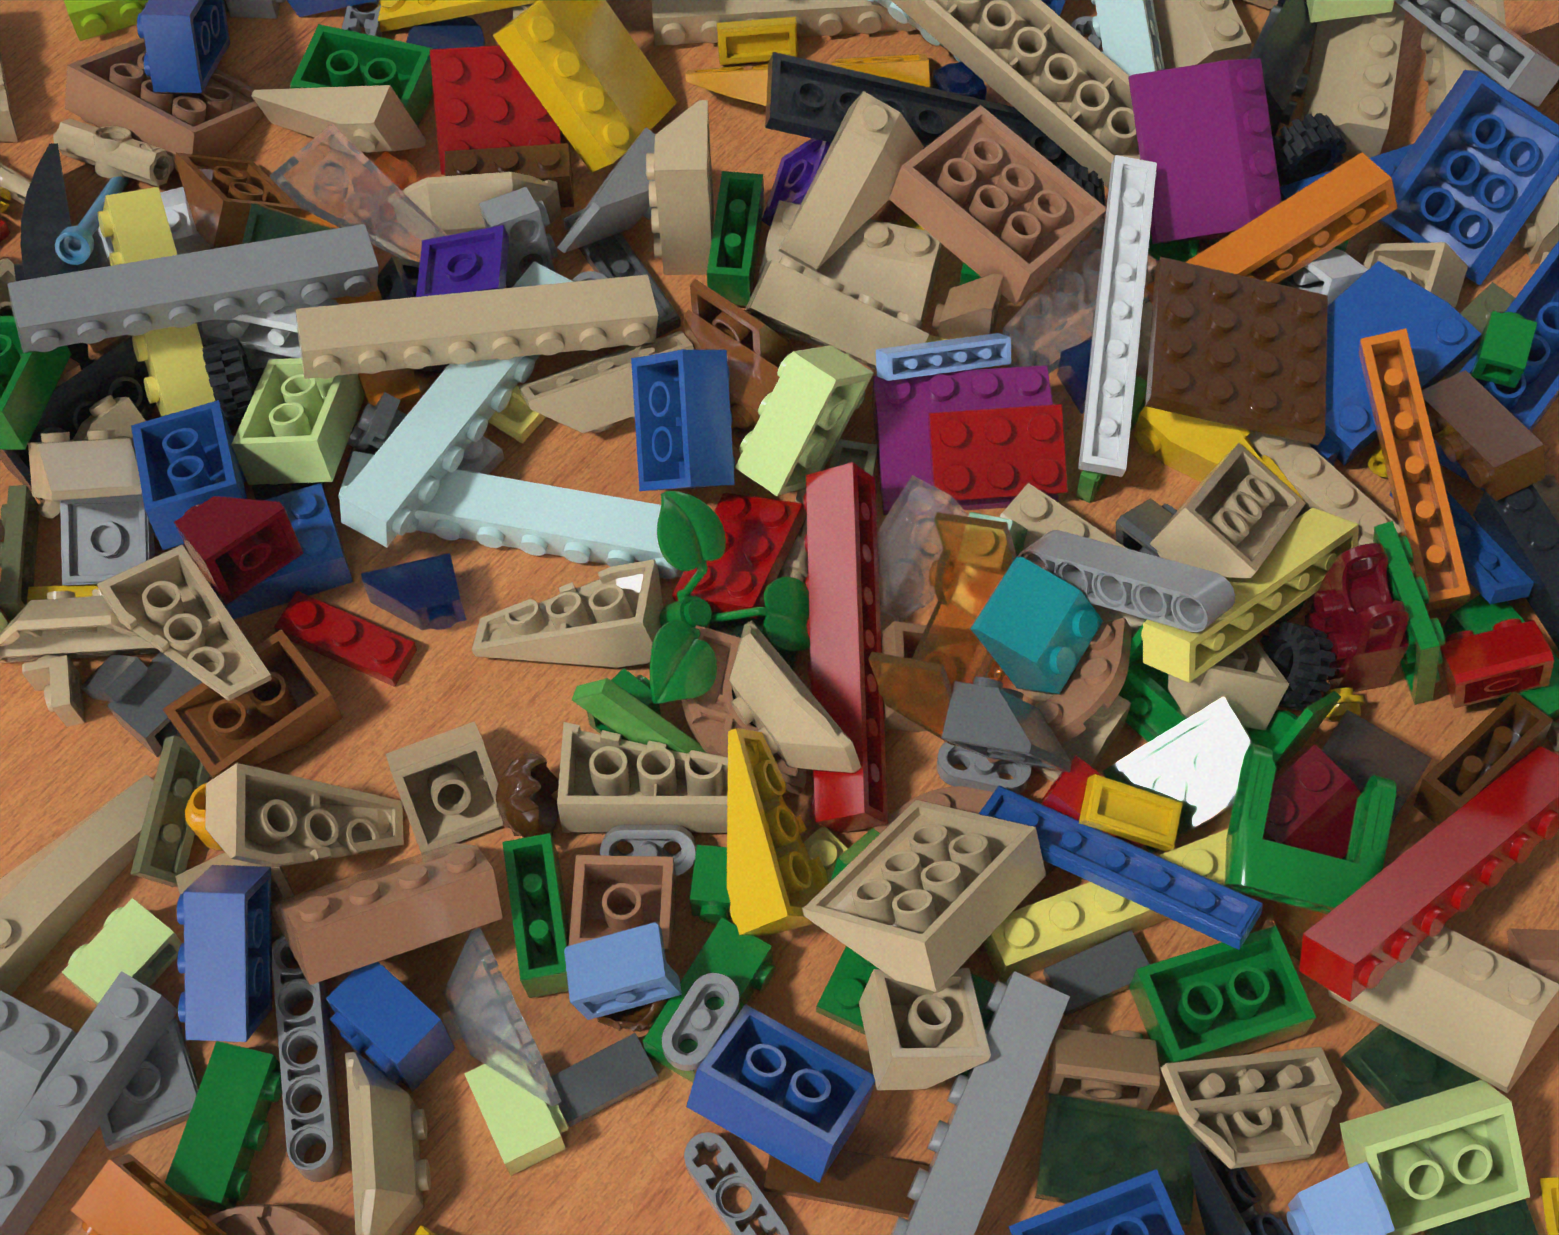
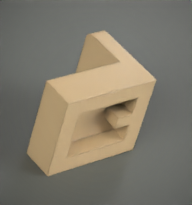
(60, 684)

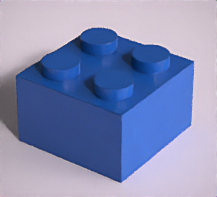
(391, 1023)

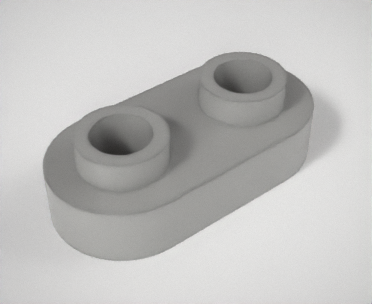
(980, 772)
(650, 841)
(698, 1022)

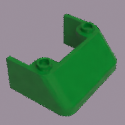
(1156, 711)

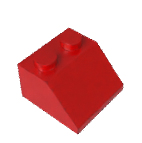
(1496, 662)

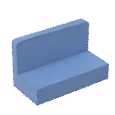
(619, 972)

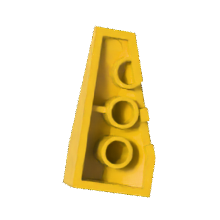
(1193, 443)
(766, 858)

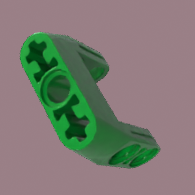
(1292, 873)

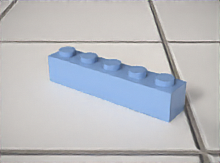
(943, 356)

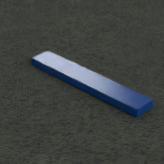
(1131, 871)

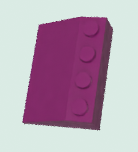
(1210, 147)
(903, 411)

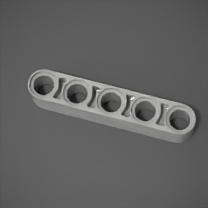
(1134, 580)
(306, 1079)

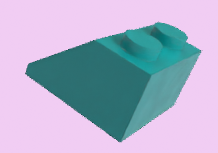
(1036, 627)

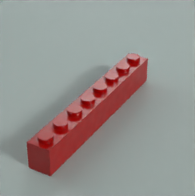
(842, 635)
(1434, 878)

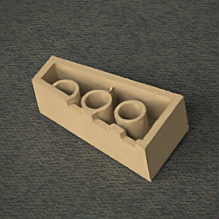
(634, 783)

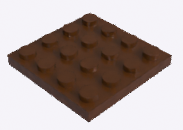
(1238, 351)

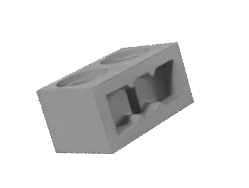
(525, 226)

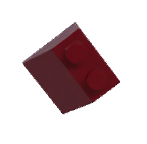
(238, 542)
(1312, 806)

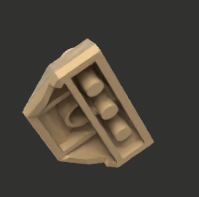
(455, 200)
(596, 391)
(68, 627)
(786, 709)
(1256, 1104)
(384, 1151)

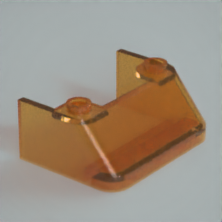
(963, 578)

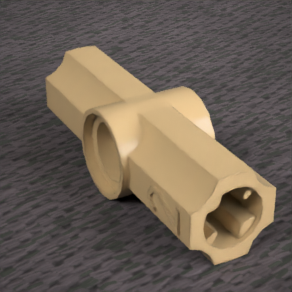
(114, 152)

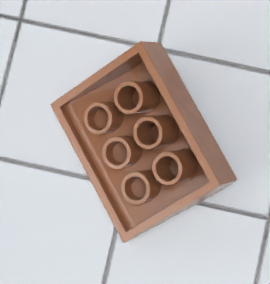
(116, 92)
(996, 202)
(388, 910)

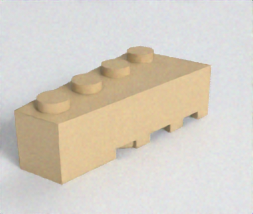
(828, 314)

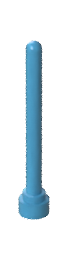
(76, 242)

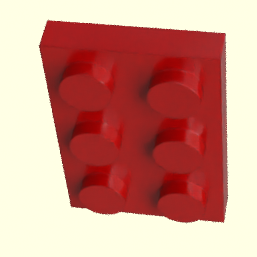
(998, 451)
(756, 546)

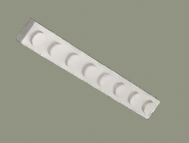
(1118, 317)

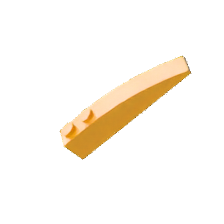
(752, 84)

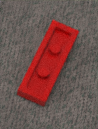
(346, 638)

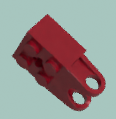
(1360, 619)

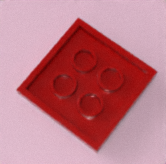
(485, 102)

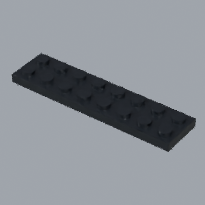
(815, 96)

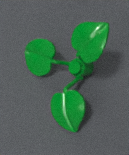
(680, 661)

